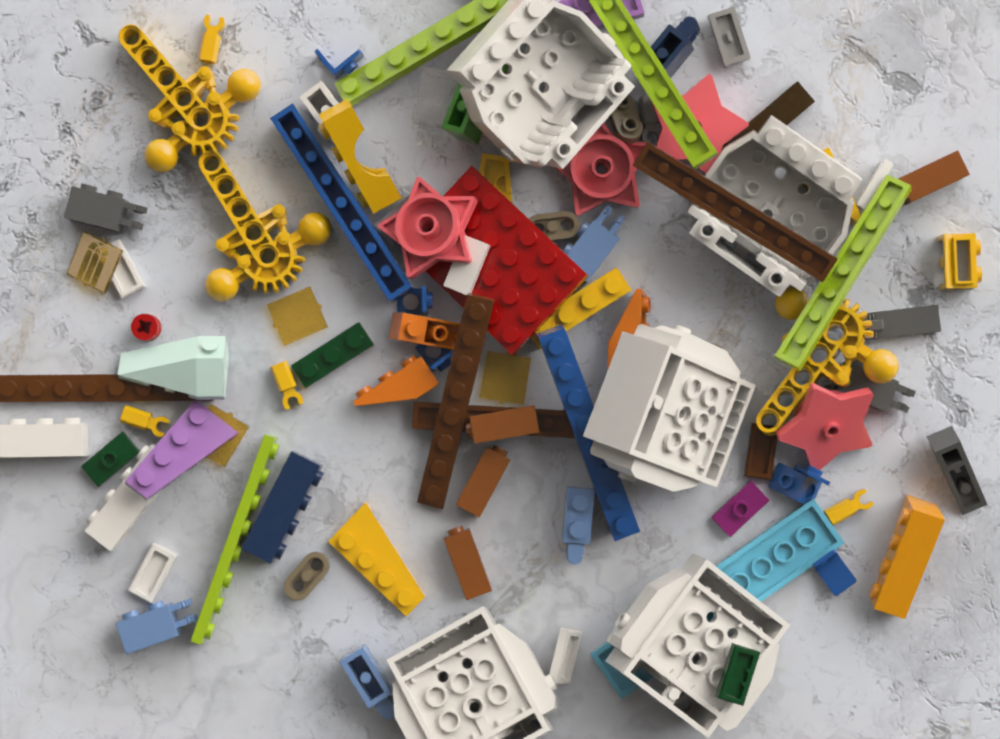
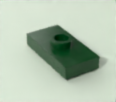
(110, 459)
(737, 674)

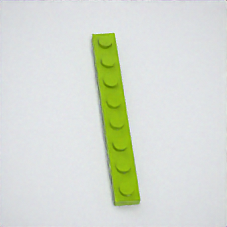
(418, 50)
(655, 81)
(850, 263)
(232, 551)

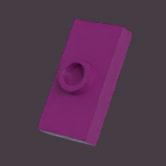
(740, 508)

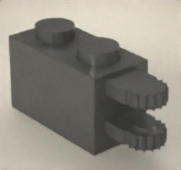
(101, 210)
(882, 392)

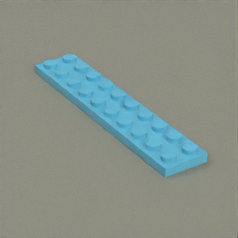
(759, 568)

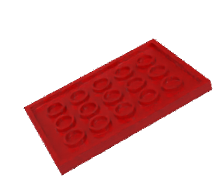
(521, 269)

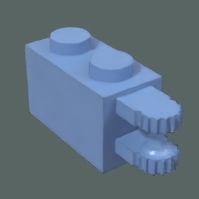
(594, 243)
(577, 521)
(152, 626)
(369, 680)

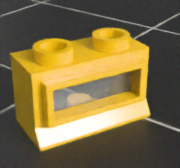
(960, 261)

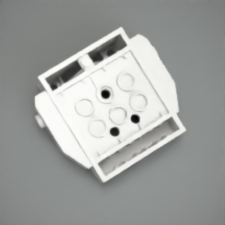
(564, 54)
(749, 172)
(668, 409)
(671, 626)
(502, 680)

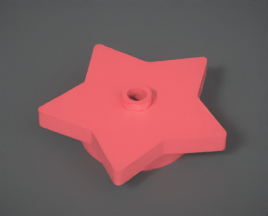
(716, 121)
(615, 185)
(412, 224)
(828, 424)

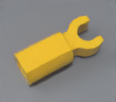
(211, 41)
(286, 383)
(142, 420)
(846, 508)

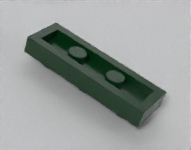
(332, 355)

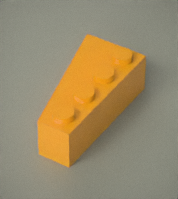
(906, 556)

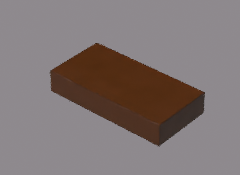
(760, 453)

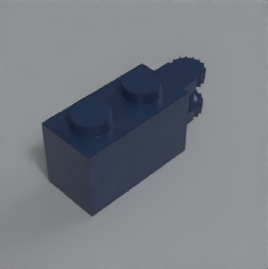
(675, 44)

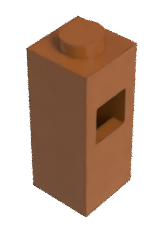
(935, 176)
(502, 424)
(483, 480)
(467, 562)

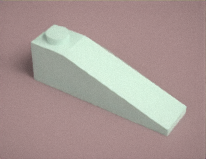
(186, 366)

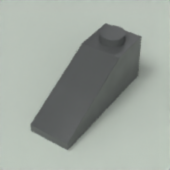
(957, 470)

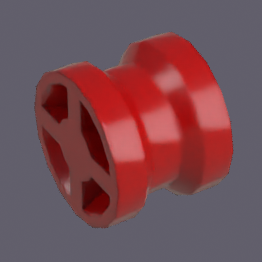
(153, 327)

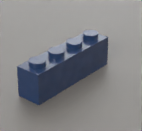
(282, 507)

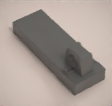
(904, 322)

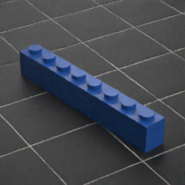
(341, 203)
(578, 410)

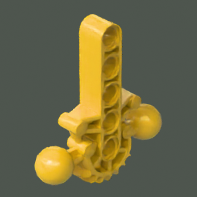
(242, 87)
(224, 283)
(878, 365)

